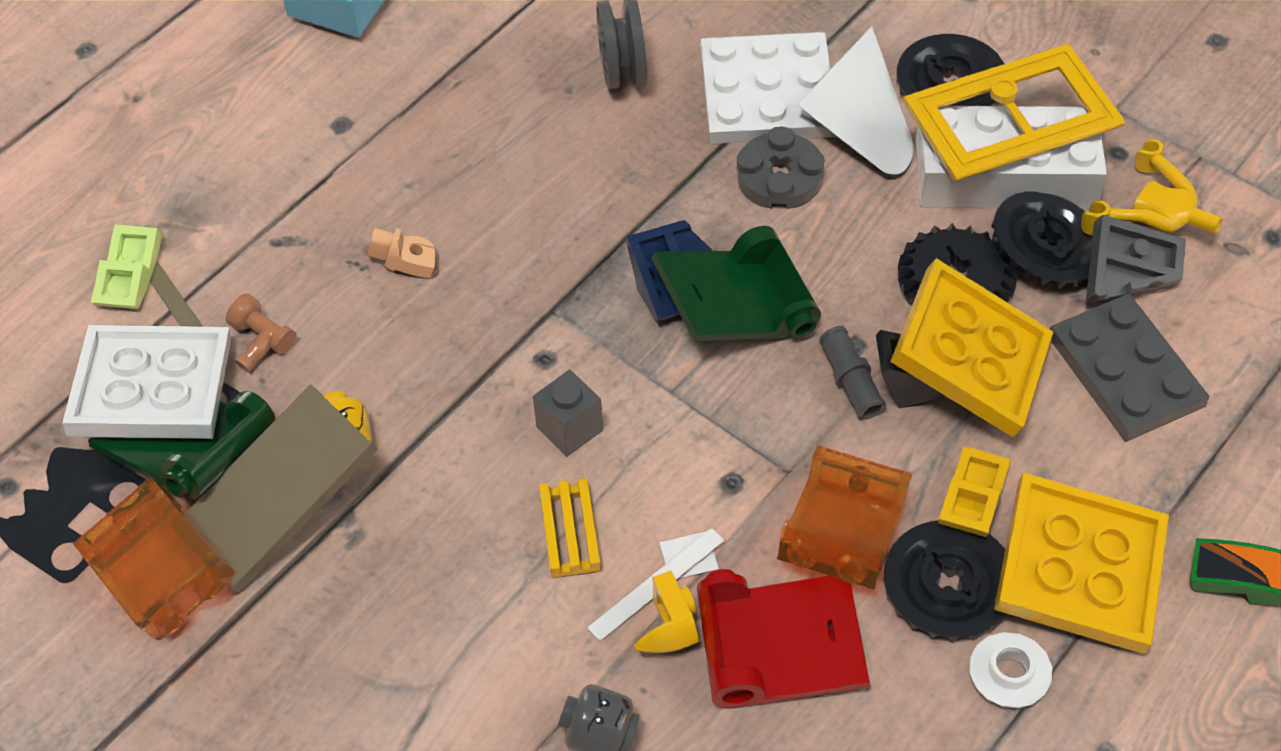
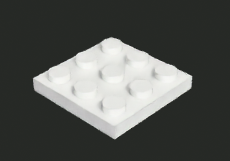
(759, 82)
(148, 382)

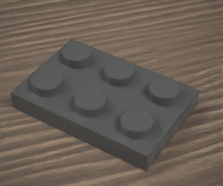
(1128, 367)

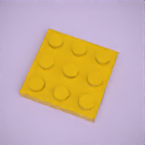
(973, 347)
(1083, 563)

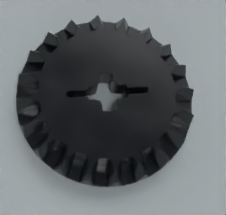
(941, 56)
(1022, 222)
(961, 248)
(914, 579)

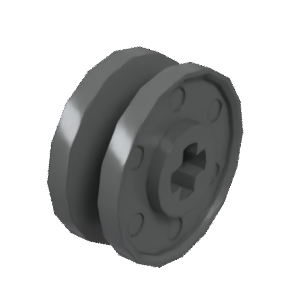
(621, 43)

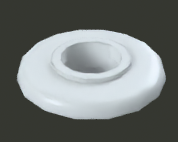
(1005, 690)

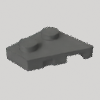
(1132, 259)

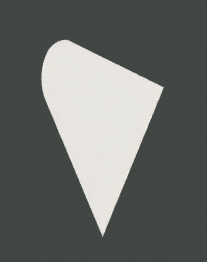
(862, 107)

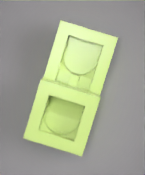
(129, 267)

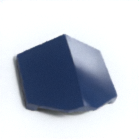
(649, 283)

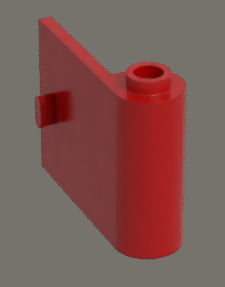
(777, 640)

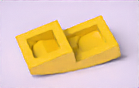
(974, 491)

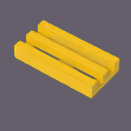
(565, 493)

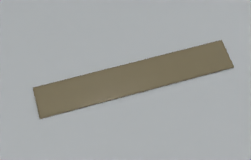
(173, 298)

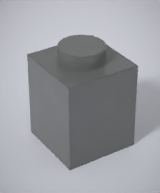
(568, 412)

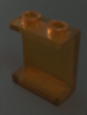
(845, 517)
(153, 560)

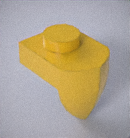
(676, 611)

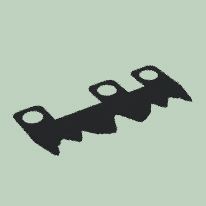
(73, 481)

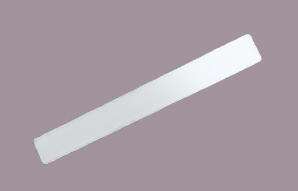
(644, 593)

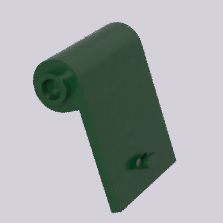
(739, 291)
(193, 464)

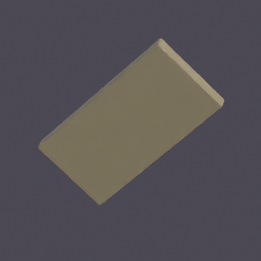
(279, 484)

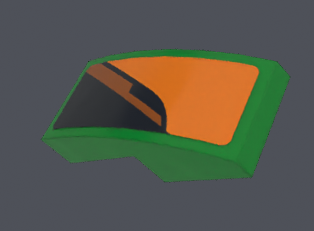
(1237, 568)

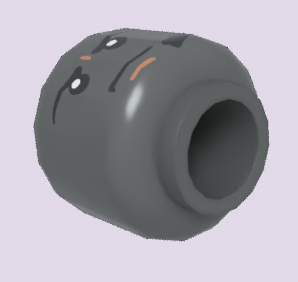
(598, 720)

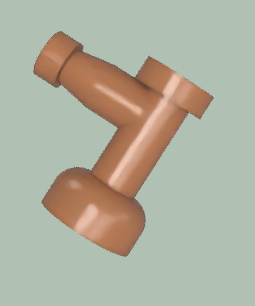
(245, 315)

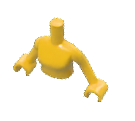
(1158, 205)

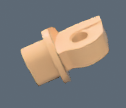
(400, 250)

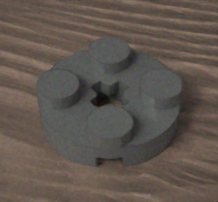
(782, 149)

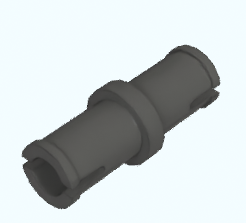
(852, 372)

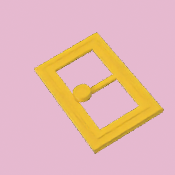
(1003, 89)

